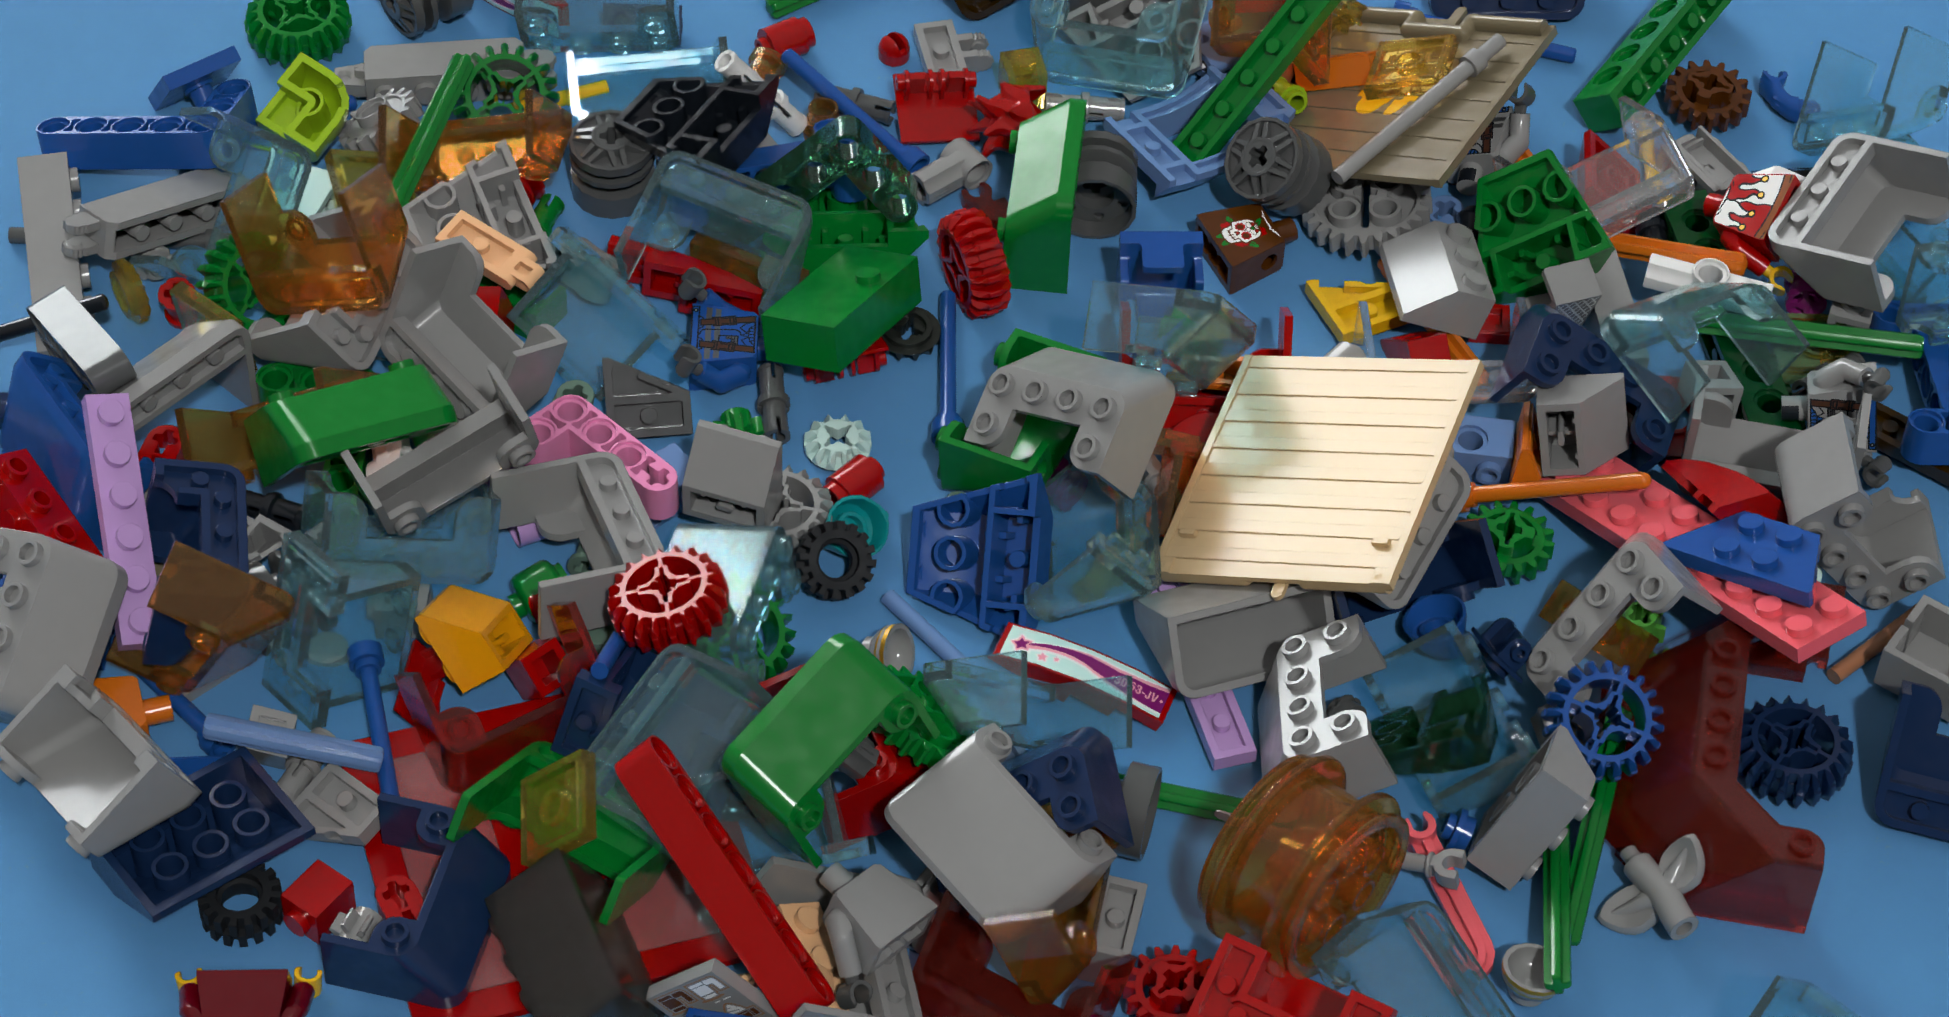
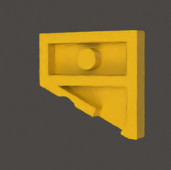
(1340, 306)

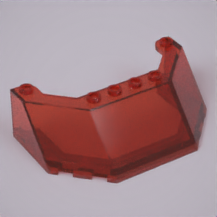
(1752, 863)

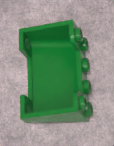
(1038, 446)

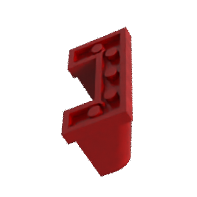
(1242, 988)

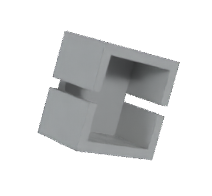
(1919, 652)

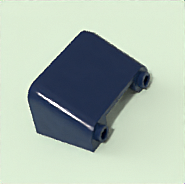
(204, 510)

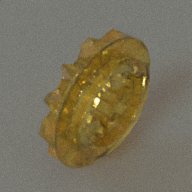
(129, 291)

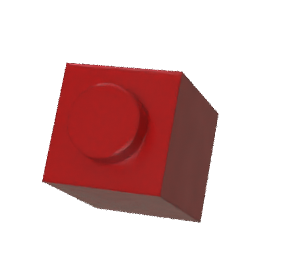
(536, 669)
(316, 900)

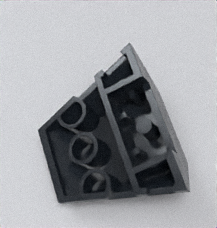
(701, 118)

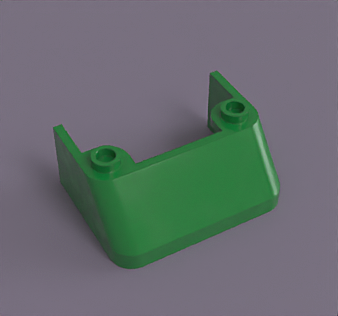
(1043, 197)
(347, 416)
(810, 733)

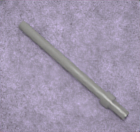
(1469, 66)

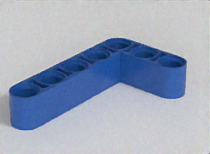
(144, 140)

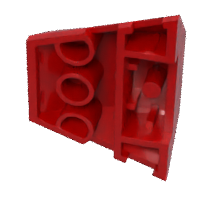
(1725, 490)

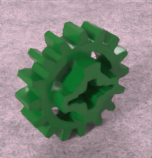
(1529, 540)

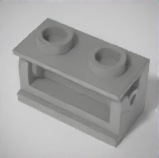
(1709, 161)

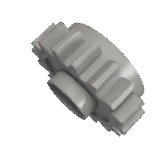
(362, 129)

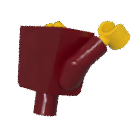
(247, 993)

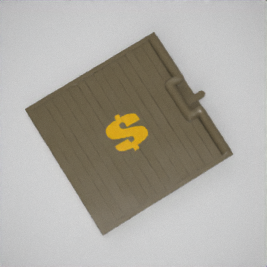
(1447, 132)

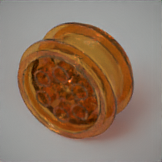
(1301, 861)

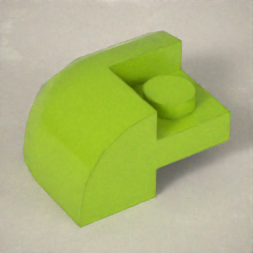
(307, 107)

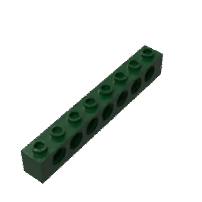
(1758, 402)

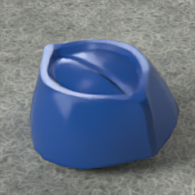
(1433, 612)

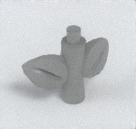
(1657, 890)

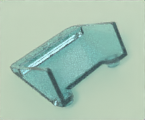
(691, 706)
(1411, 963)

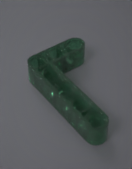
(849, 160)

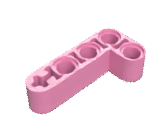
(576, 427)

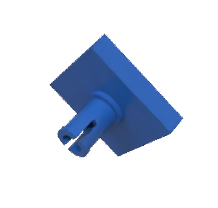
(194, 79)

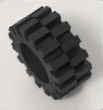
(859, 560)
(248, 922)

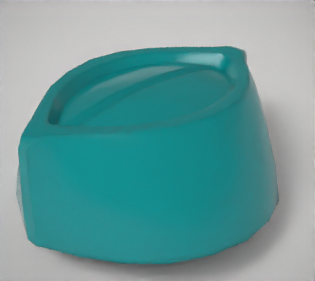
(866, 515)

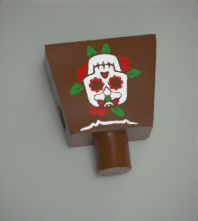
(1244, 244)

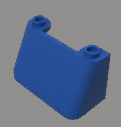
(49, 422)

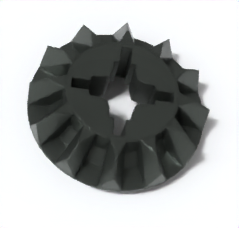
(925, 334)

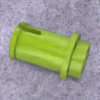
(1292, 94)

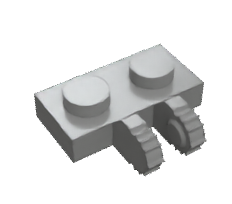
(945, 49)

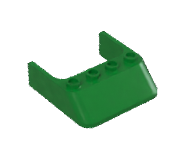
(614, 852)

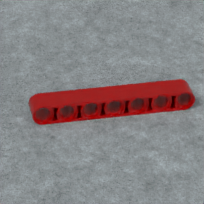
(722, 878)

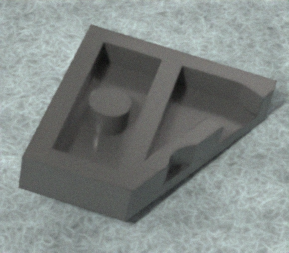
(644, 402)

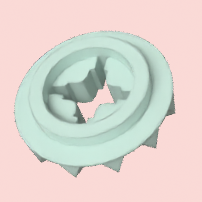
(835, 455)

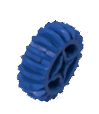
(1621, 728)

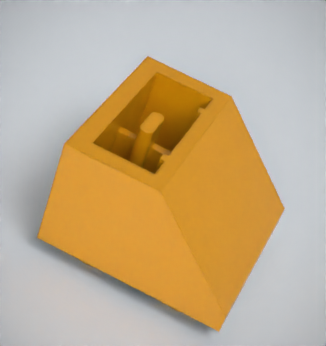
(472, 634)

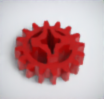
(1171, 983)

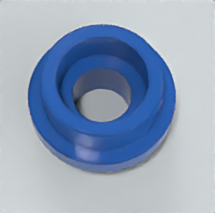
(1458, 829)

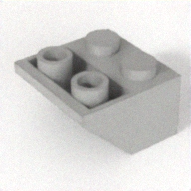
(1581, 423)
(732, 476)

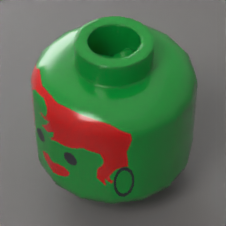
(525, 587)

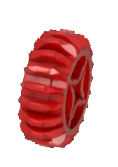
(974, 262)
(668, 599)

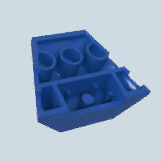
(982, 551)

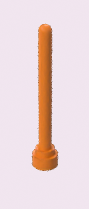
(1556, 487)

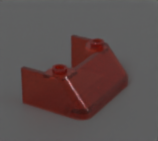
(455, 737)
(956, 983)

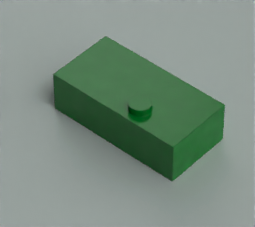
(841, 308)

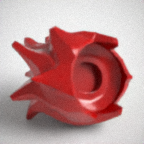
(1005, 113)

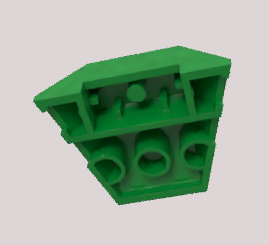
(1531, 221)
(856, 225)

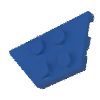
(1754, 554)

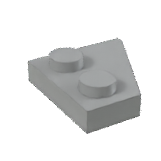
(340, 807)

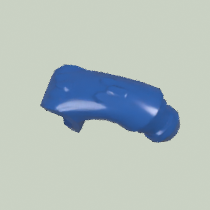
(1773, 91)

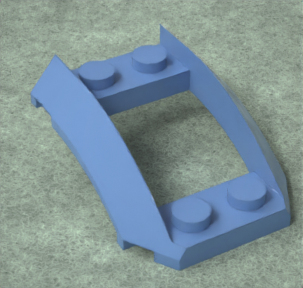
(1151, 126)

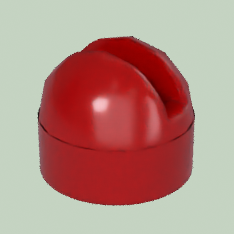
(889, 49)

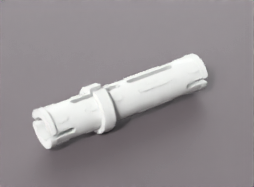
(786, 116)

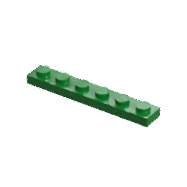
(1252, 77)

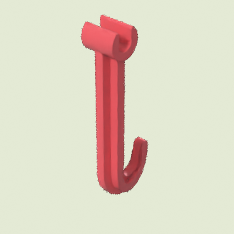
(1454, 902)

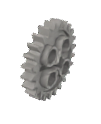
(1392, 212)

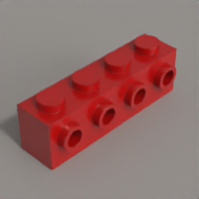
(33, 503)

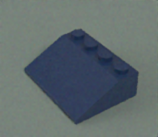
(222, 835)

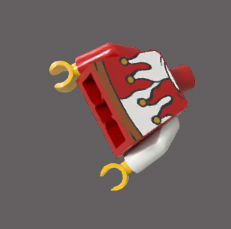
(1747, 214)

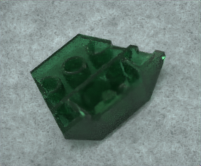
(1442, 737)

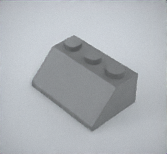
(1439, 278)
(1534, 811)

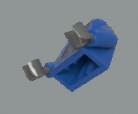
(722, 340)

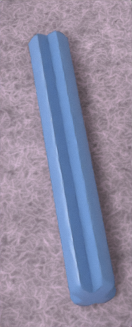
(293, 742)

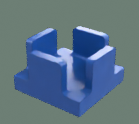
(1161, 259)

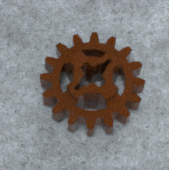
(1707, 96)

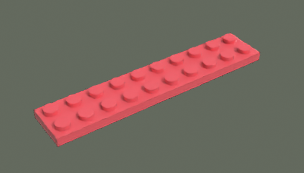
(1665, 515)

